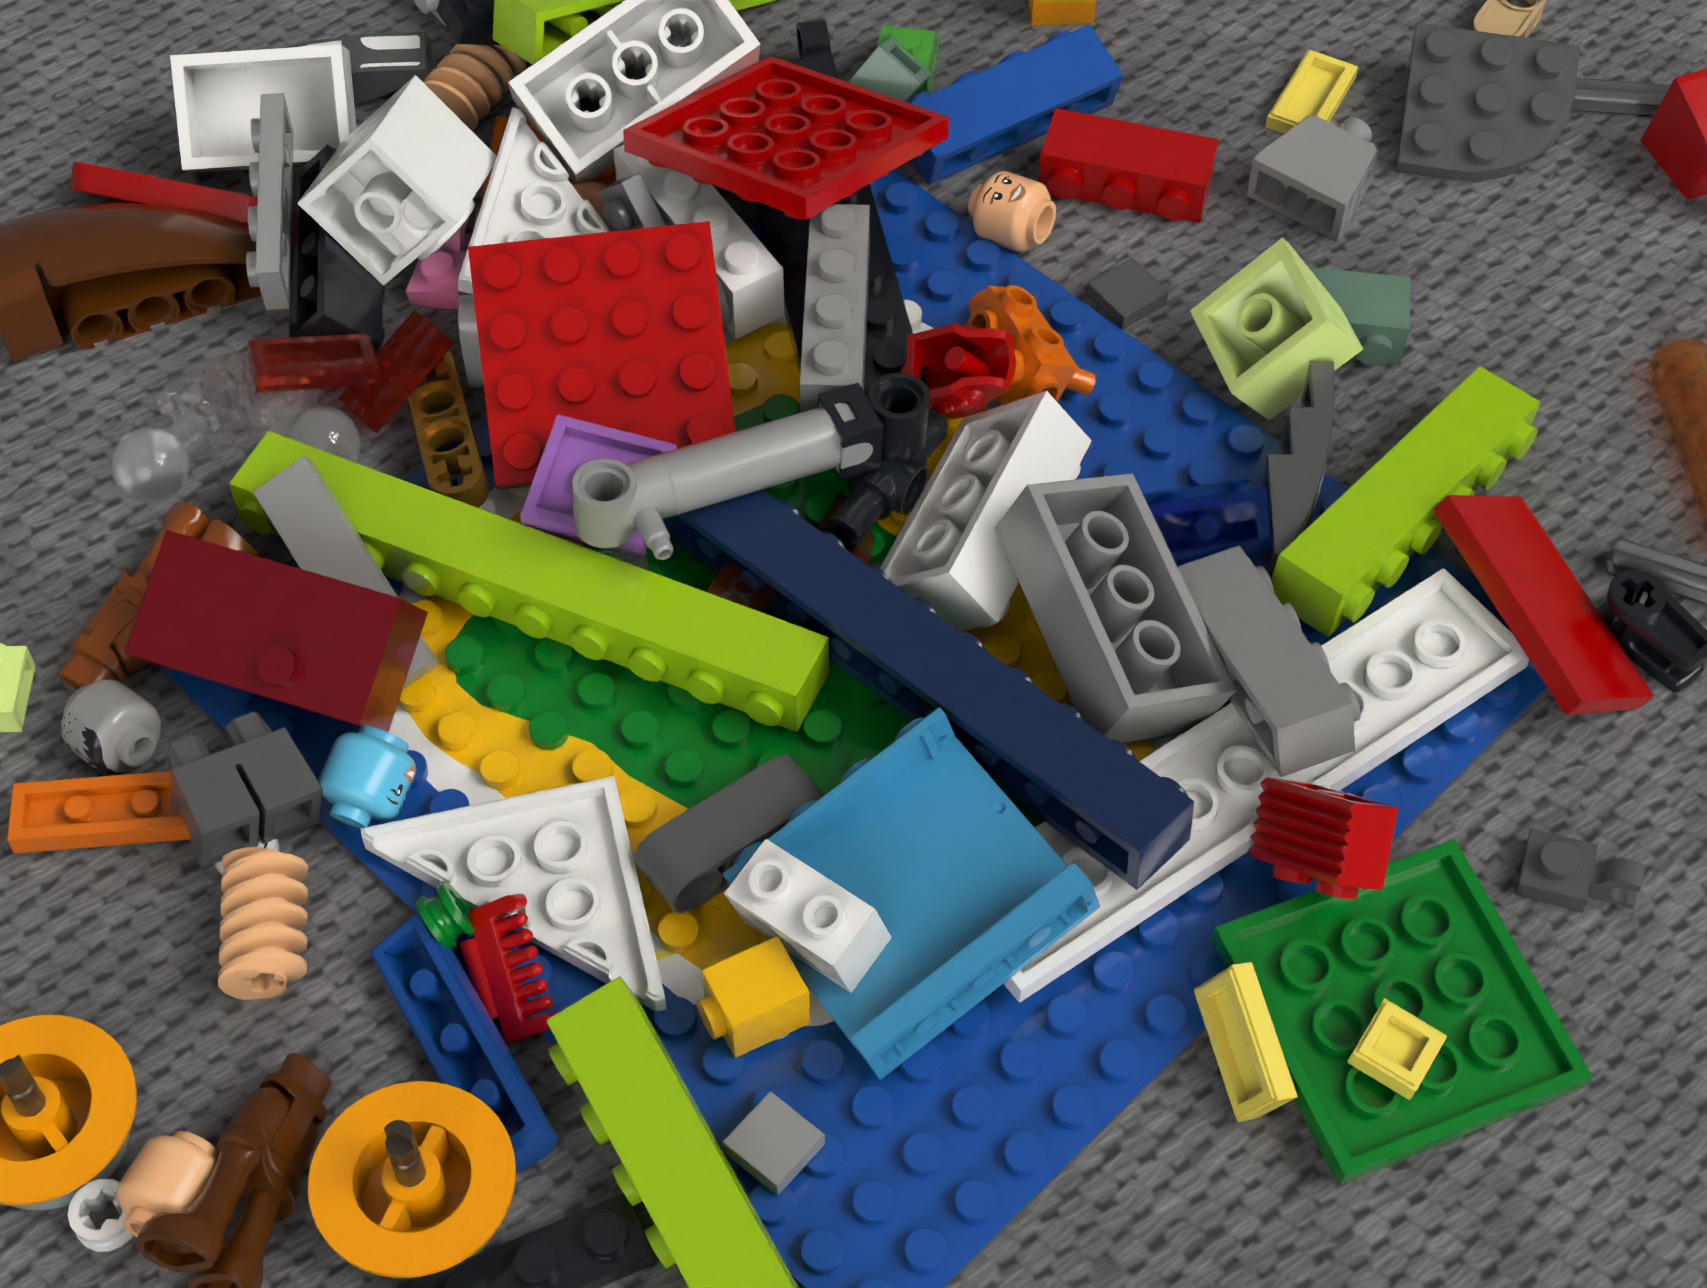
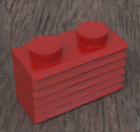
(1323, 836)

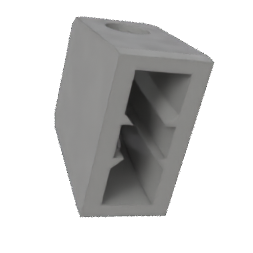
(1316, 173)

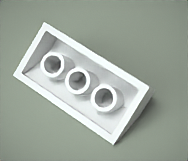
(950, 538)

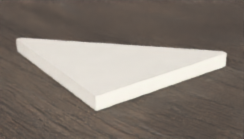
(528, 197)
(560, 851)

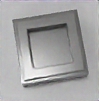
(773, 1143)

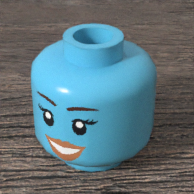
(367, 776)

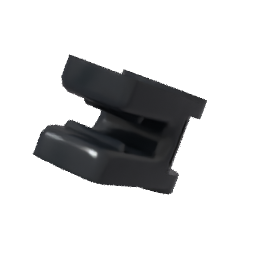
(1655, 635)

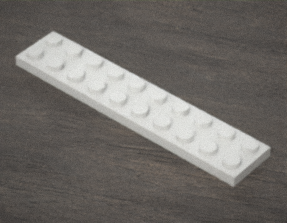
(1409, 673)

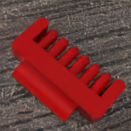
(494, 968)

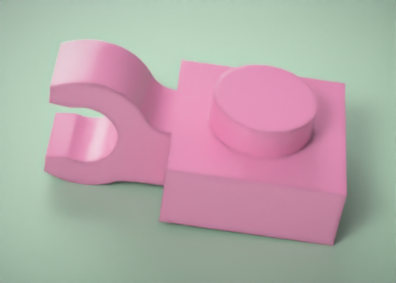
(436, 277)

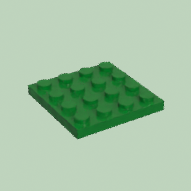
(1439, 955)

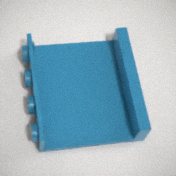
(951, 877)

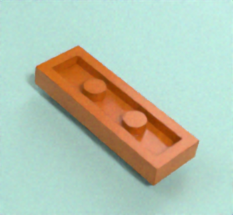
(93, 813)

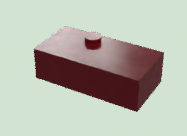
(276, 631)

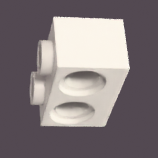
(809, 915)

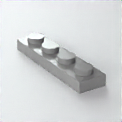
(272, 217)

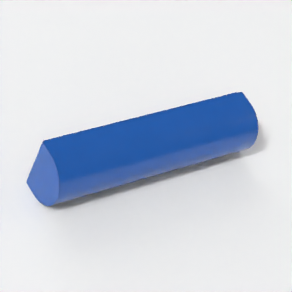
(461, 1035)

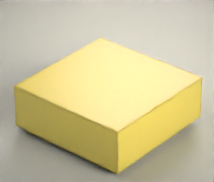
(1397, 1049)

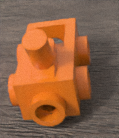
(1038, 349)

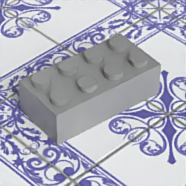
(1113, 608)

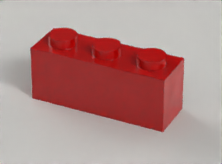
(1127, 165)

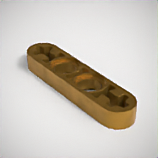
(447, 427)

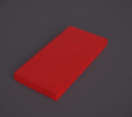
(1543, 604)

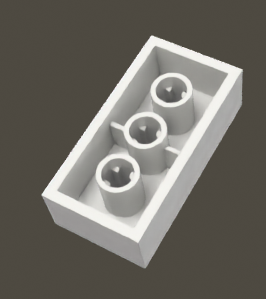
(595, 67)

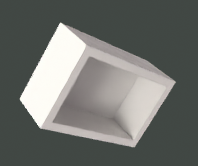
(223, 92)

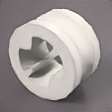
(94, 1198)

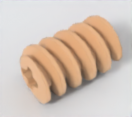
(474, 79)
(262, 922)

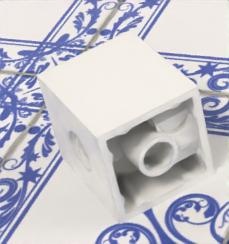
(400, 182)

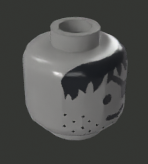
(108, 725)

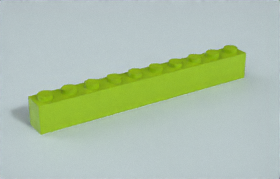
(561, 589)

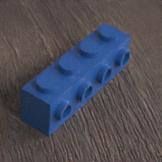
(1017, 100)

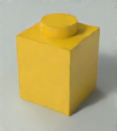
(754, 997)

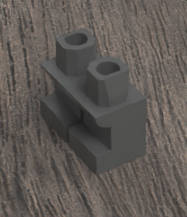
(243, 790)

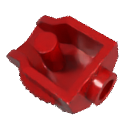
(961, 366)

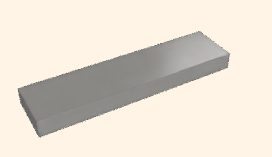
(326, 540)

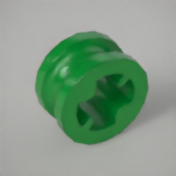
(445, 915)

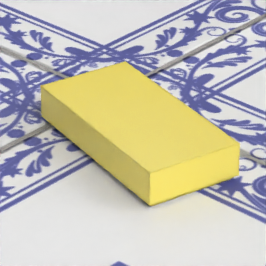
(1312, 91)
(1245, 1042)

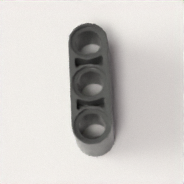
(698, 846)

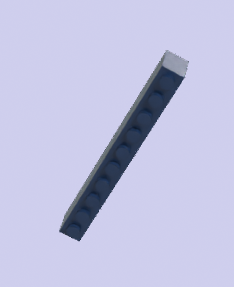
(919, 662)

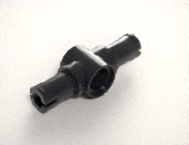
(885, 489)

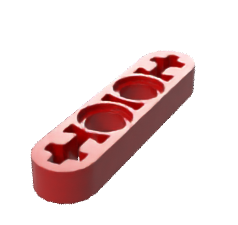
(159, 191)

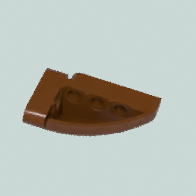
(115, 272)

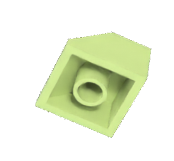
(1269, 328)

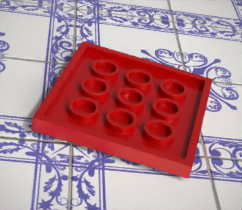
(786, 136)
(600, 333)

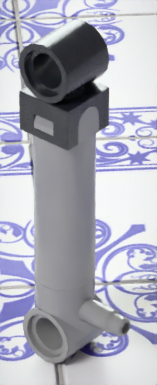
(840, 434)

